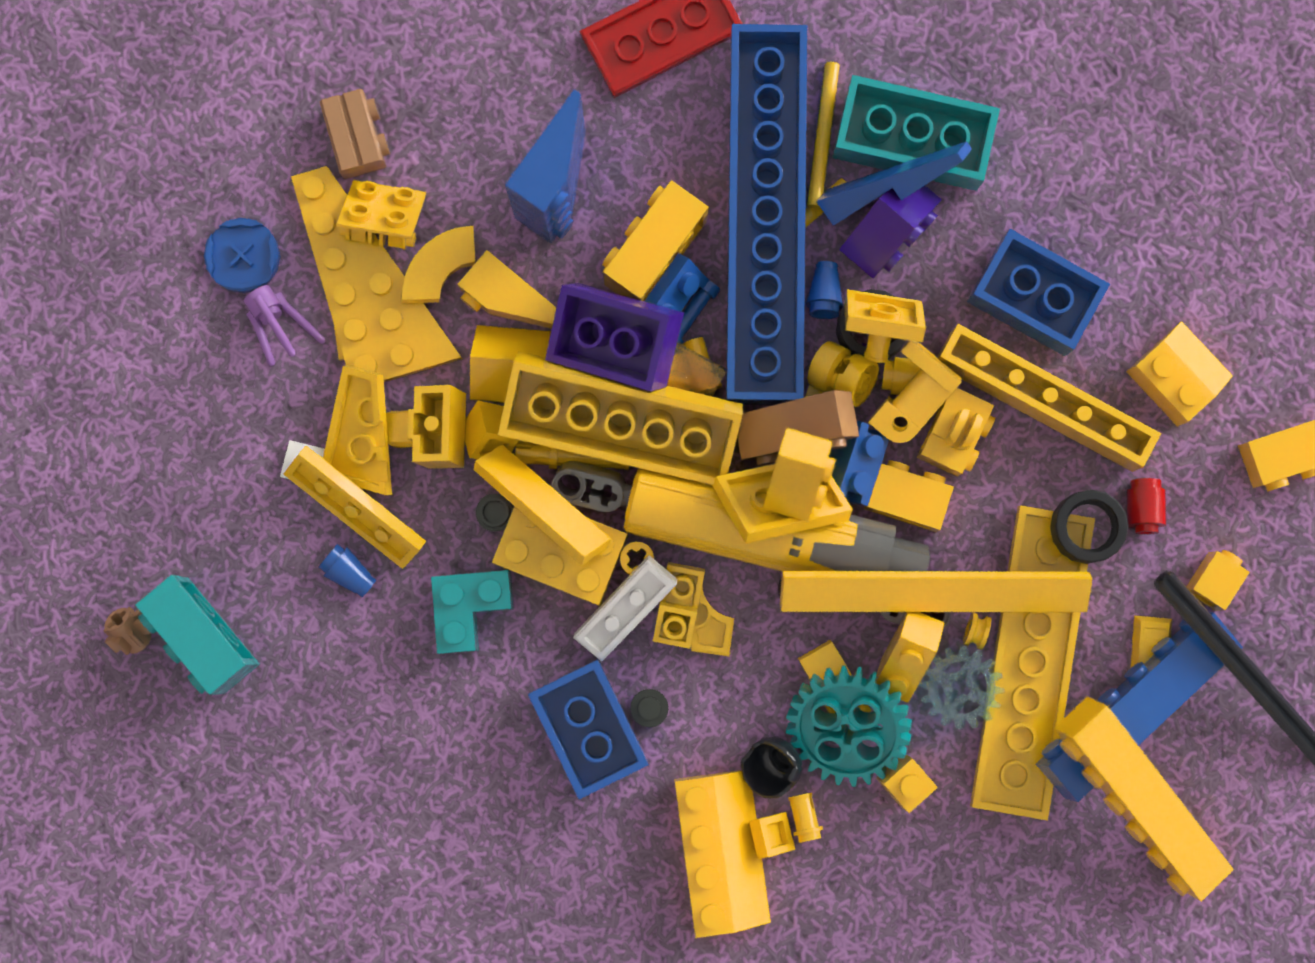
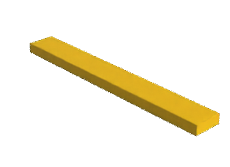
(934, 591)

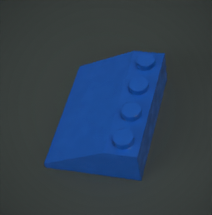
(547, 178)

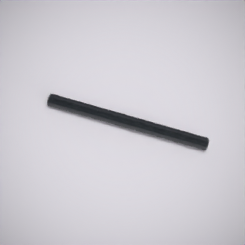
(1237, 662)

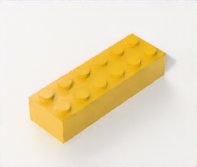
(620, 423)

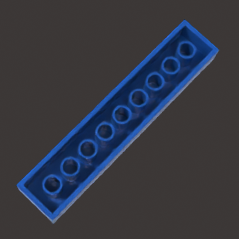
(766, 214)

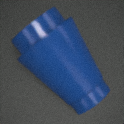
(825, 291)
(347, 571)

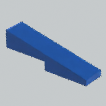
(904, 178)

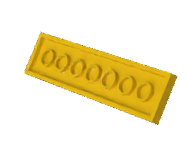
(1036, 666)

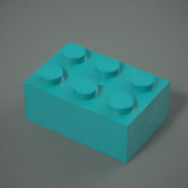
(196, 635)

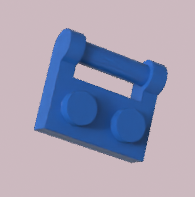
(678, 286)

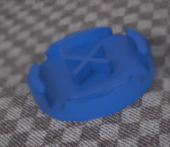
(242, 255)

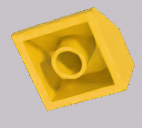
(1180, 374)

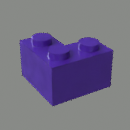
(889, 226)

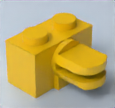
(432, 428)
(956, 433)

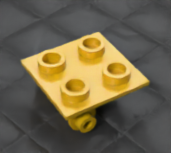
(381, 211)

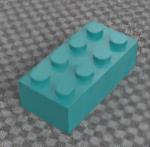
(897, 123)

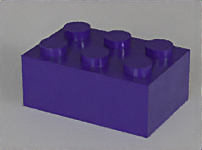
(614, 336)

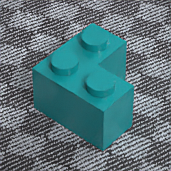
(459, 599)

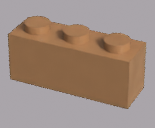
(821, 415)

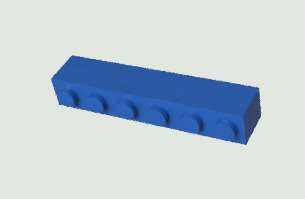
(1142, 700)

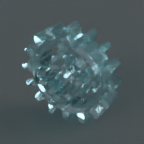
(954, 704)

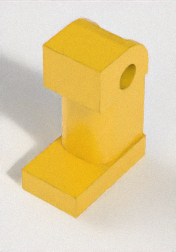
(918, 398)

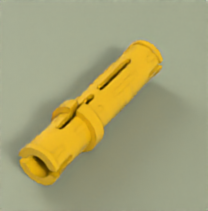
(542, 455)

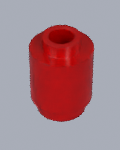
(1146, 506)

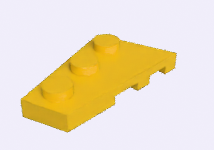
(359, 432)

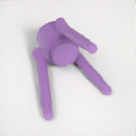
(265, 308)

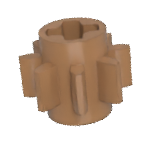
(126, 631)

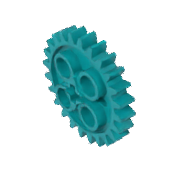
(844, 695)

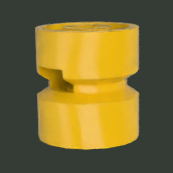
(839, 370)

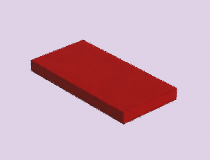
(655, 38)

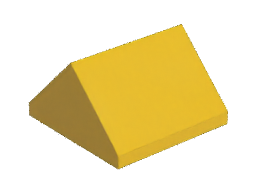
(494, 356)

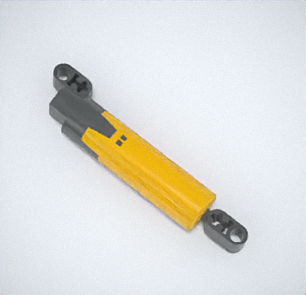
(695, 518)

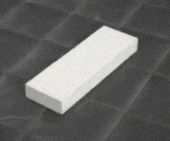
(625, 608)

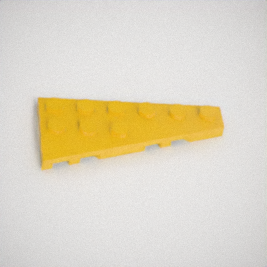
(366, 291)

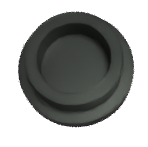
(493, 512)
(649, 708)

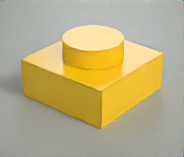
(772, 835)

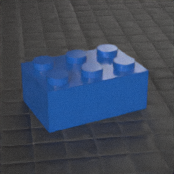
(1038, 292)
(588, 729)

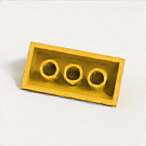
(720, 854)

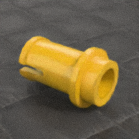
(805, 818)

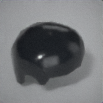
(771, 767)

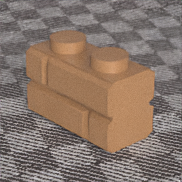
(354, 134)

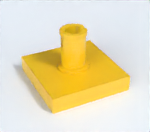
(883, 319)

